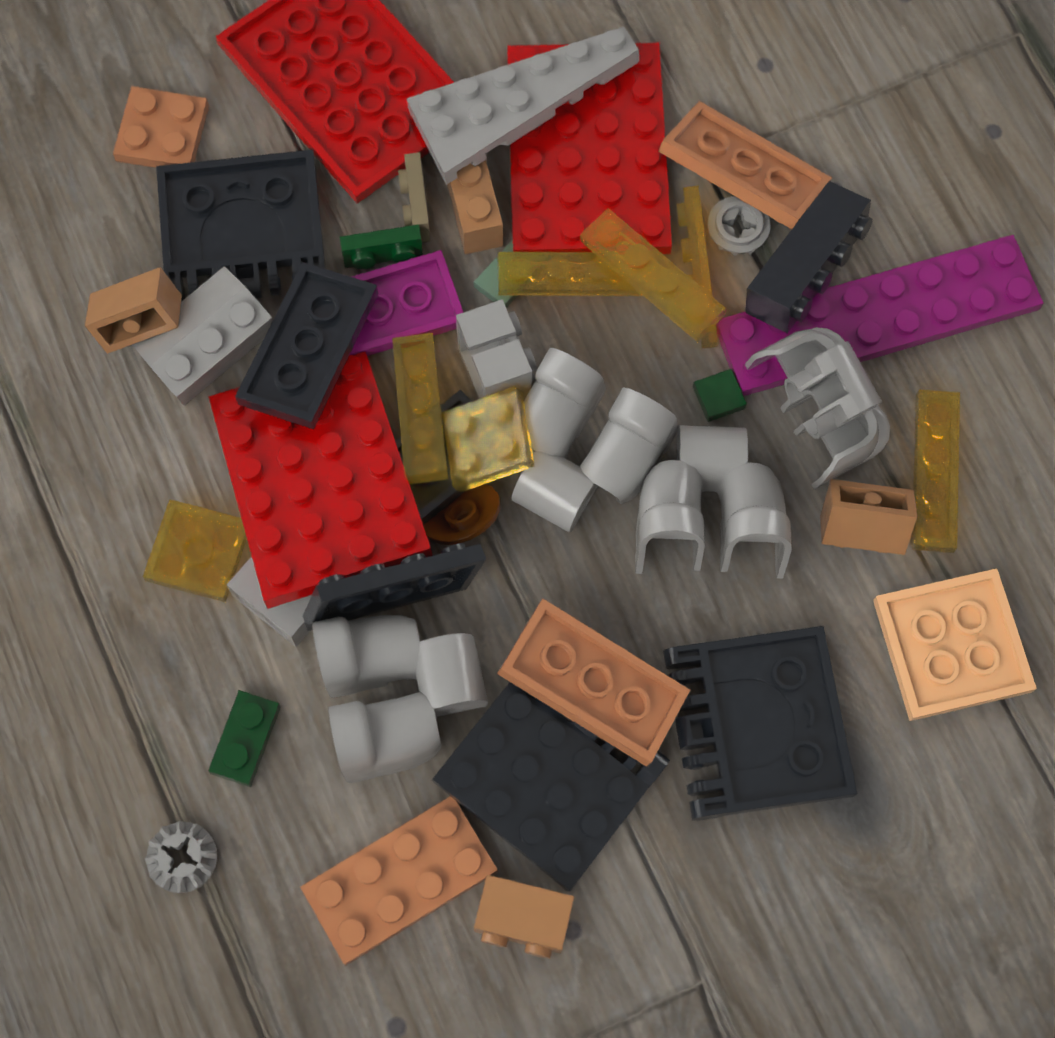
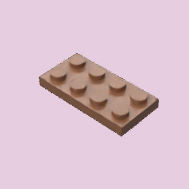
(744, 164)
(594, 682)
(398, 880)

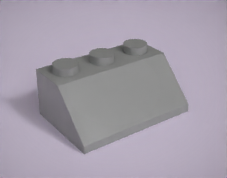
(213, 333)

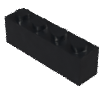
(808, 257)

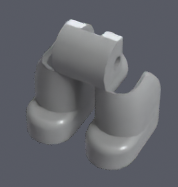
(848, 415)
(621, 457)
(748, 493)
(403, 730)

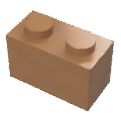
(476, 209)
(133, 310)
(868, 517)
(523, 916)

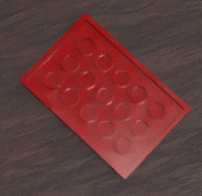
(338, 82)
(593, 160)
(322, 494)

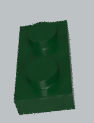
(381, 246)
(244, 738)

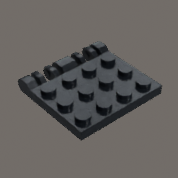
(241, 217)
(769, 722)
(544, 783)

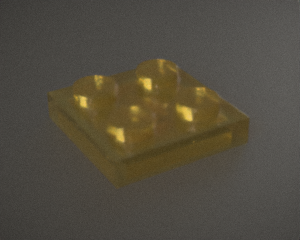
(488, 439)
(196, 550)

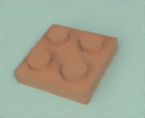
(160, 128)

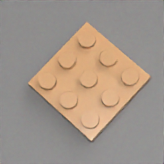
(954, 644)

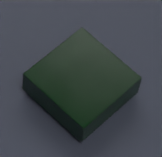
(719, 395)

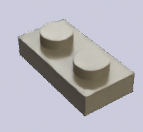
(412, 182)

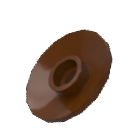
(465, 516)

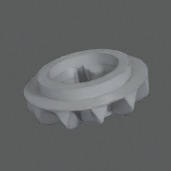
(725, 214)
(185, 877)

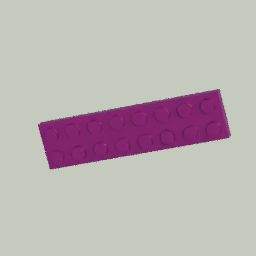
(896, 308)

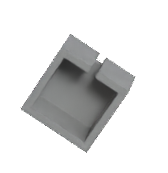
(493, 350)

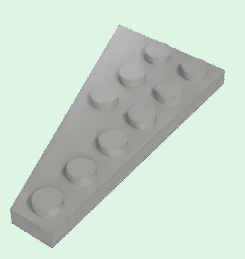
(510, 101)

